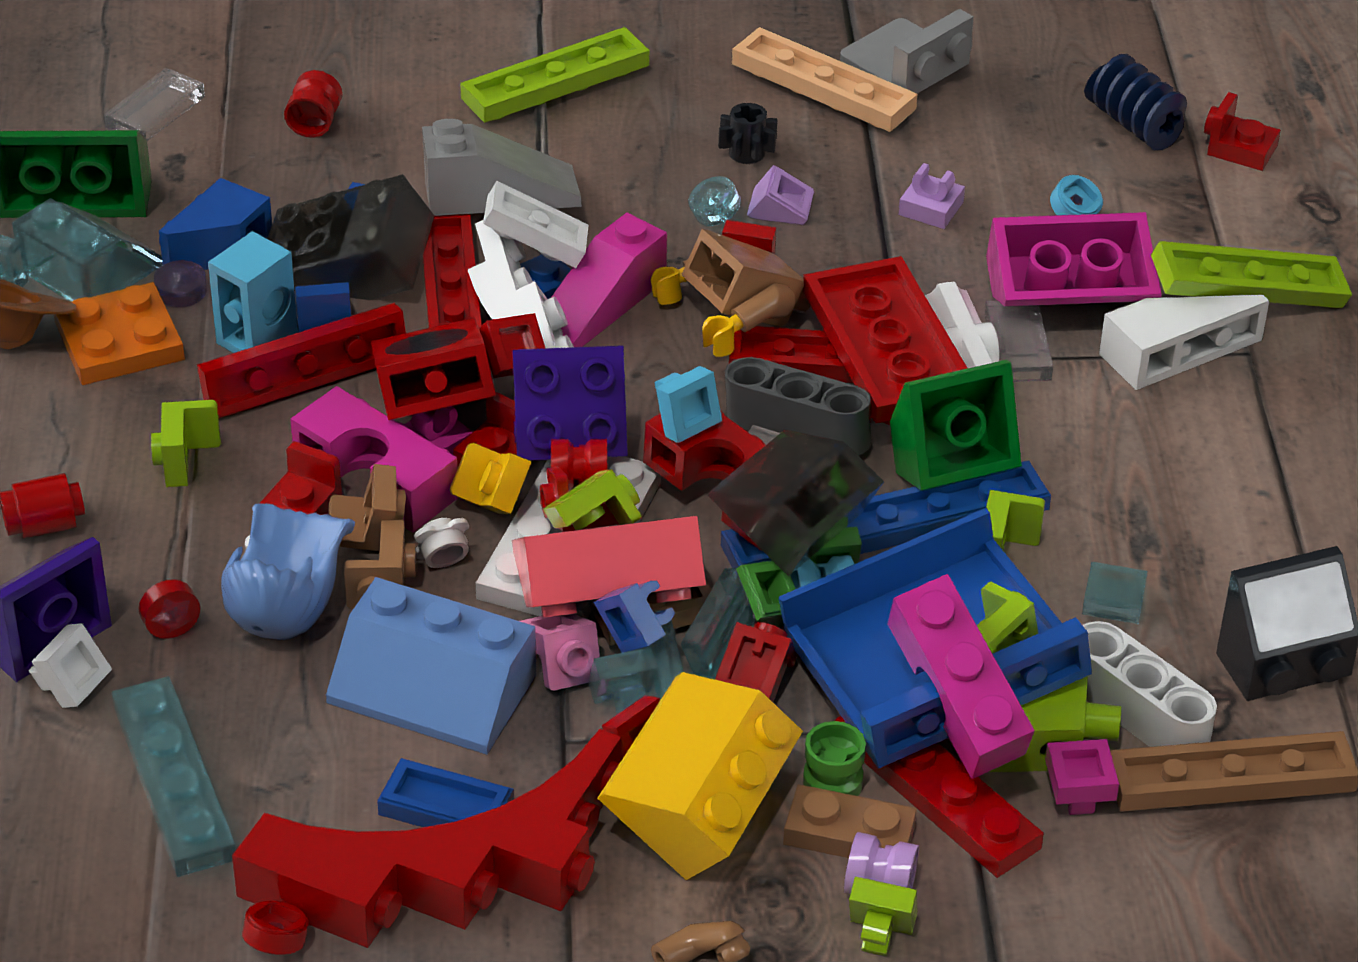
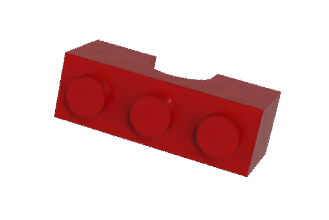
(706, 455)

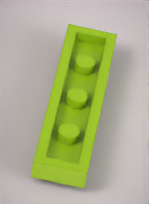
(554, 74)
(1229, 271)

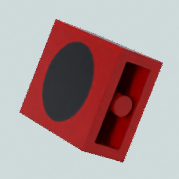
(432, 368)

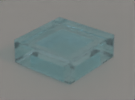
(1114, 592)

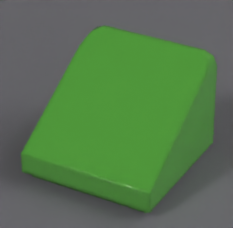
(763, 586)

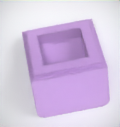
(781, 198)

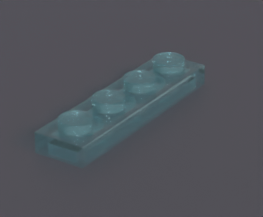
(173, 776)

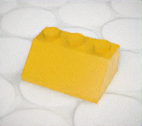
(700, 770)

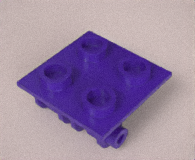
(569, 397)

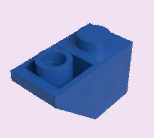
(215, 223)

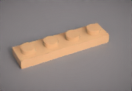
(824, 79)

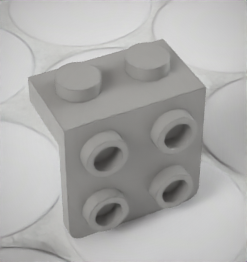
(914, 55)

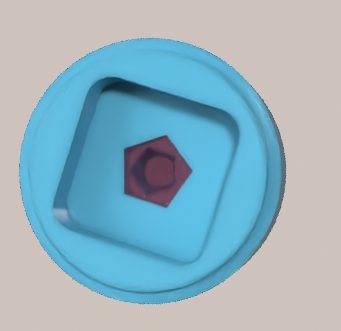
(1076, 196)

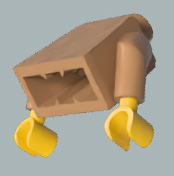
(739, 282)

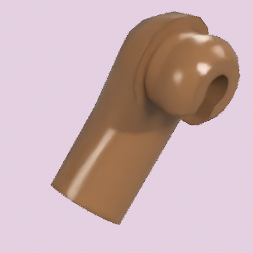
(700, 938)

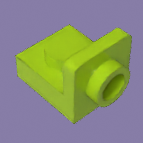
(583, 503)
(1007, 617)

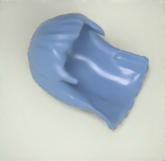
(284, 571)

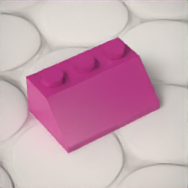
(1071, 259)

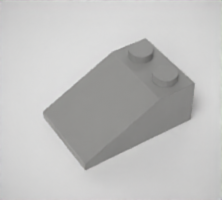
(468, 160)

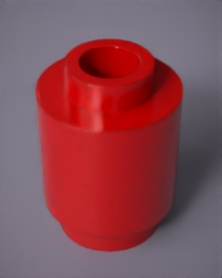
(41, 506)

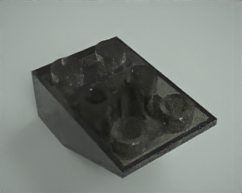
(357, 237)

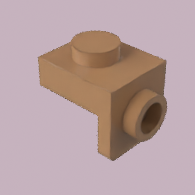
(380, 503)
(395, 563)

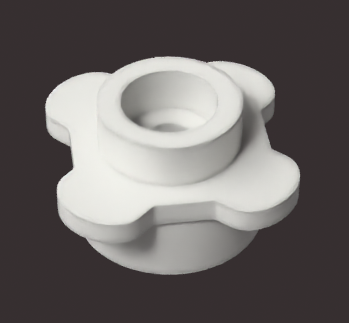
(442, 542)

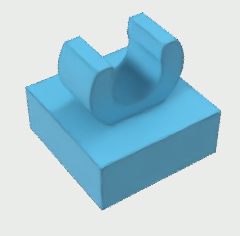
(688, 403)

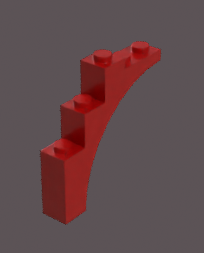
(448, 870)

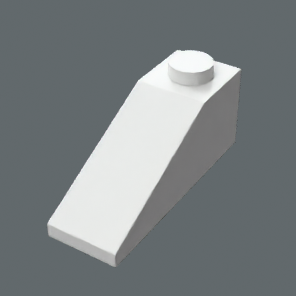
(1178, 333)

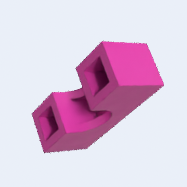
(366, 437)
(977, 699)

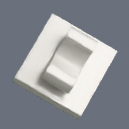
(70, 666)

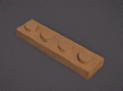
(1234, 771)

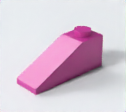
(611, 277)

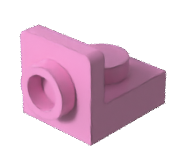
(565, 649)

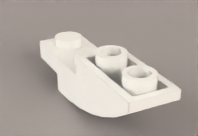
(509, 289)

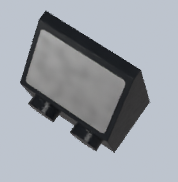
(1289, 624)

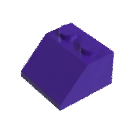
(46, 599)

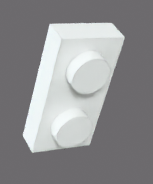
(535, 224)

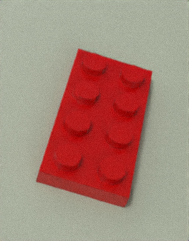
(881, 328)

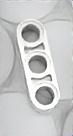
(1154, 697)

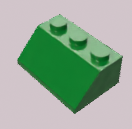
(85, 169)

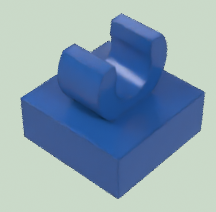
(631, 617)

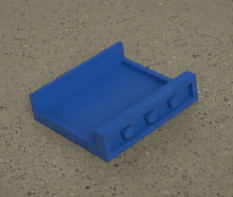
(854, 657)

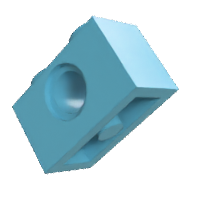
(252, 293)

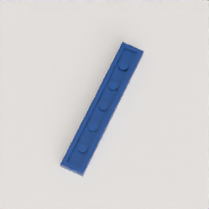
(912, 512)

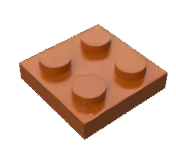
(119, 333)

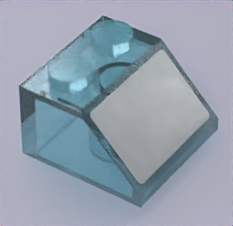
(80, 252)

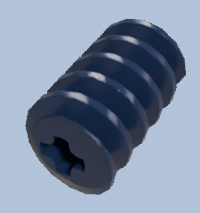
(1138, 101)

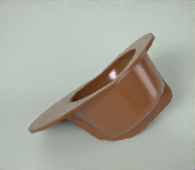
(23, 311)

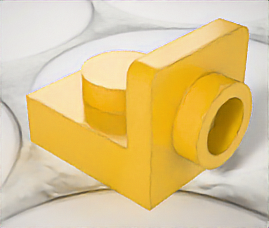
(490, 478)

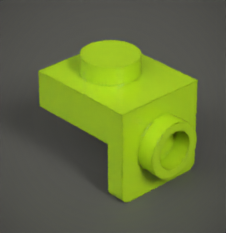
(184, 427)
(1015, 518)

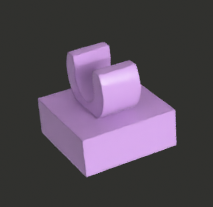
(932, 198)

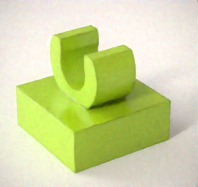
(881, 910)

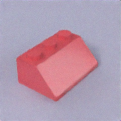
(592, 562)

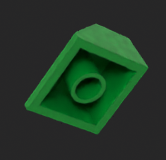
(956, 426)

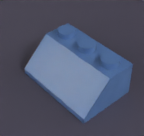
(432, 665)

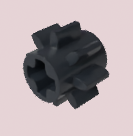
(747, 133)

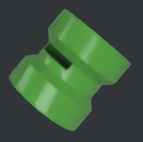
(835, 758)

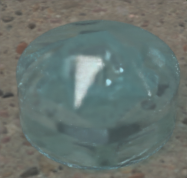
(714, 201)

